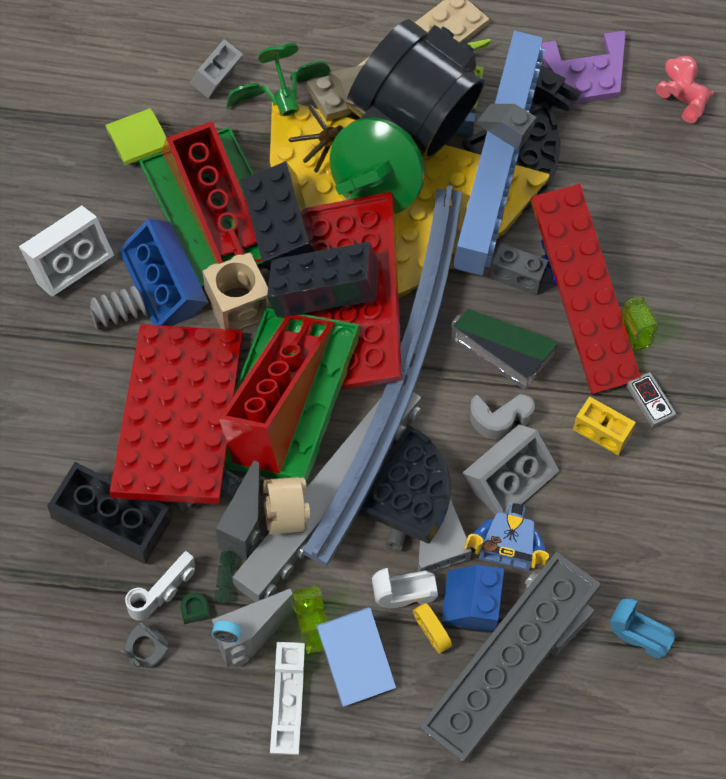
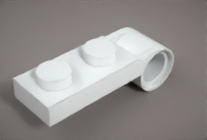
(163, 590)

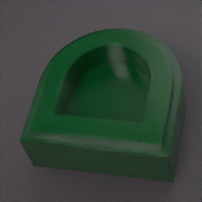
(194, 608)

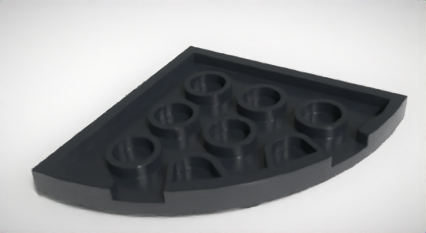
(538, 152)
(411, 488)

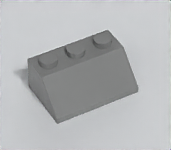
(511, 470)

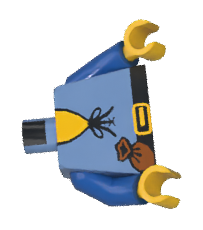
(509, 540)

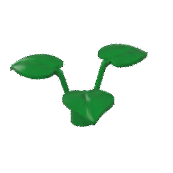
(285, 97)

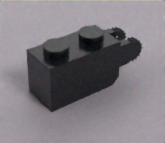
(553, 90)

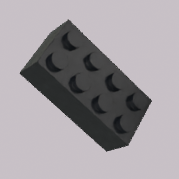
(278, 213)
(323, 279)
(122, 524)

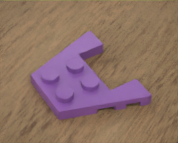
(592, 76)

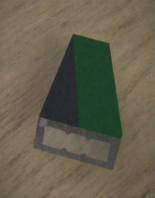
(503, 346)

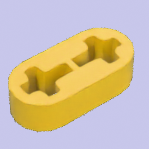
(432, 628)

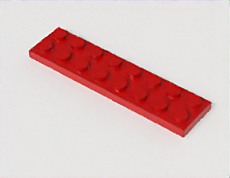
(585, 288)

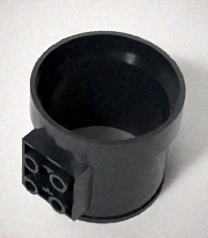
(419, 84)

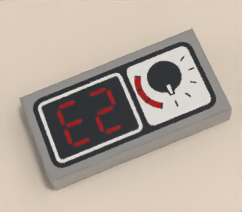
(651, 400)

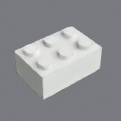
(66, 250)

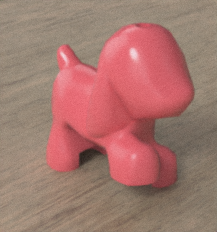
(683, 73)

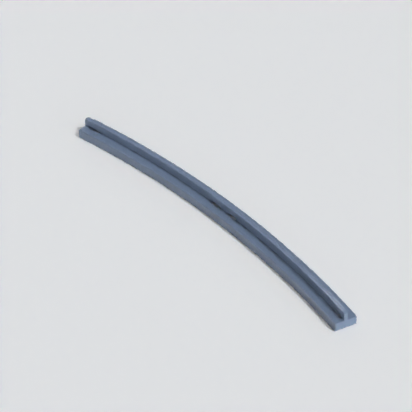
(394, 400)

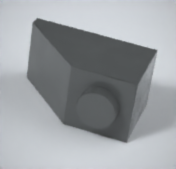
(508, 123)

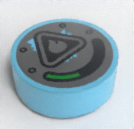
(226, 631)

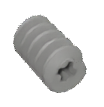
(116, 307)

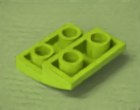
(137, 136)

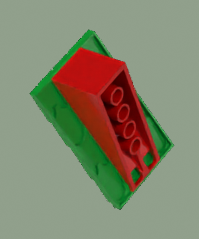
(208, 216)
(287, 393)

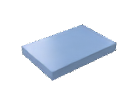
(356, 656)

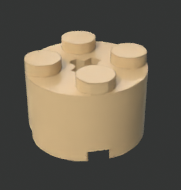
(285, 505)

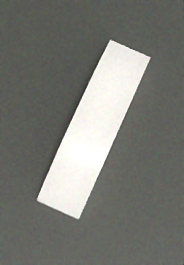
(287, 698)

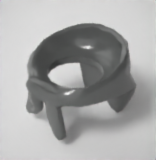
(160, 642)

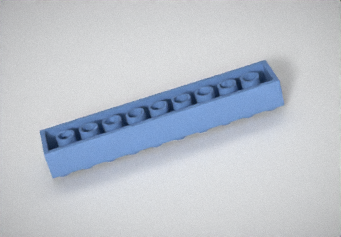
(498, 159)

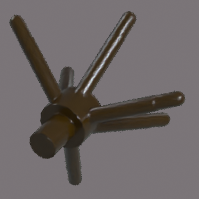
(325, 137)

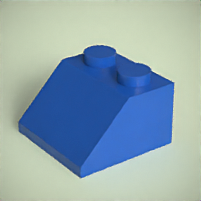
(473, 597)

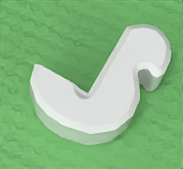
(403, 589)

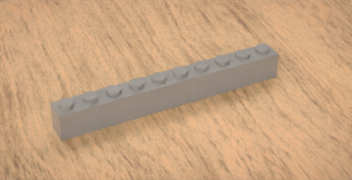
(278, 552)

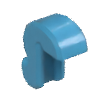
(640, 630)

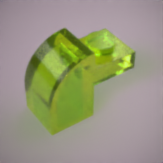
(308, 613)

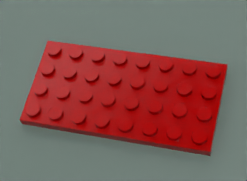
(355, 222)
(171, 416)

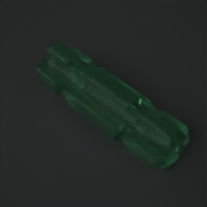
(225, 577)

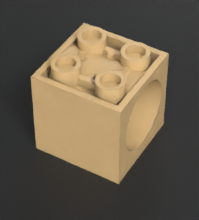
(241, 311)

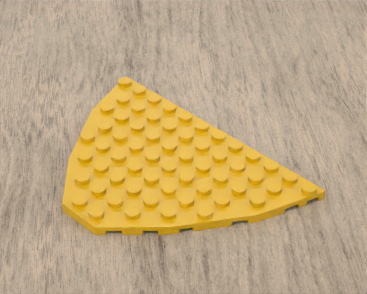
(414, 223)

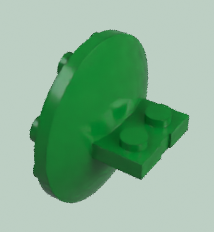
(376, 159)

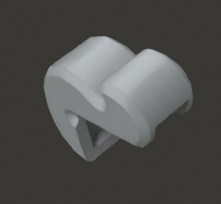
(501, 422)

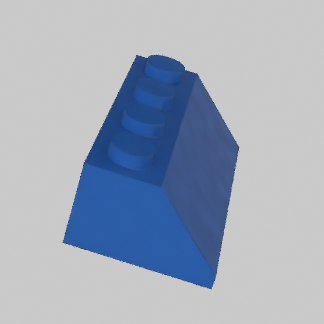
(162, 273)

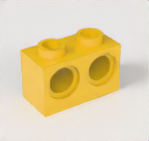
(604, 425)

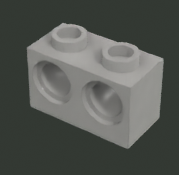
(216, 68)

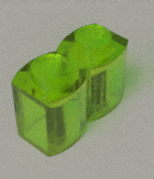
(639, 323)

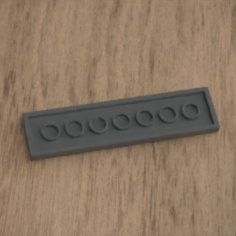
(510, 657)

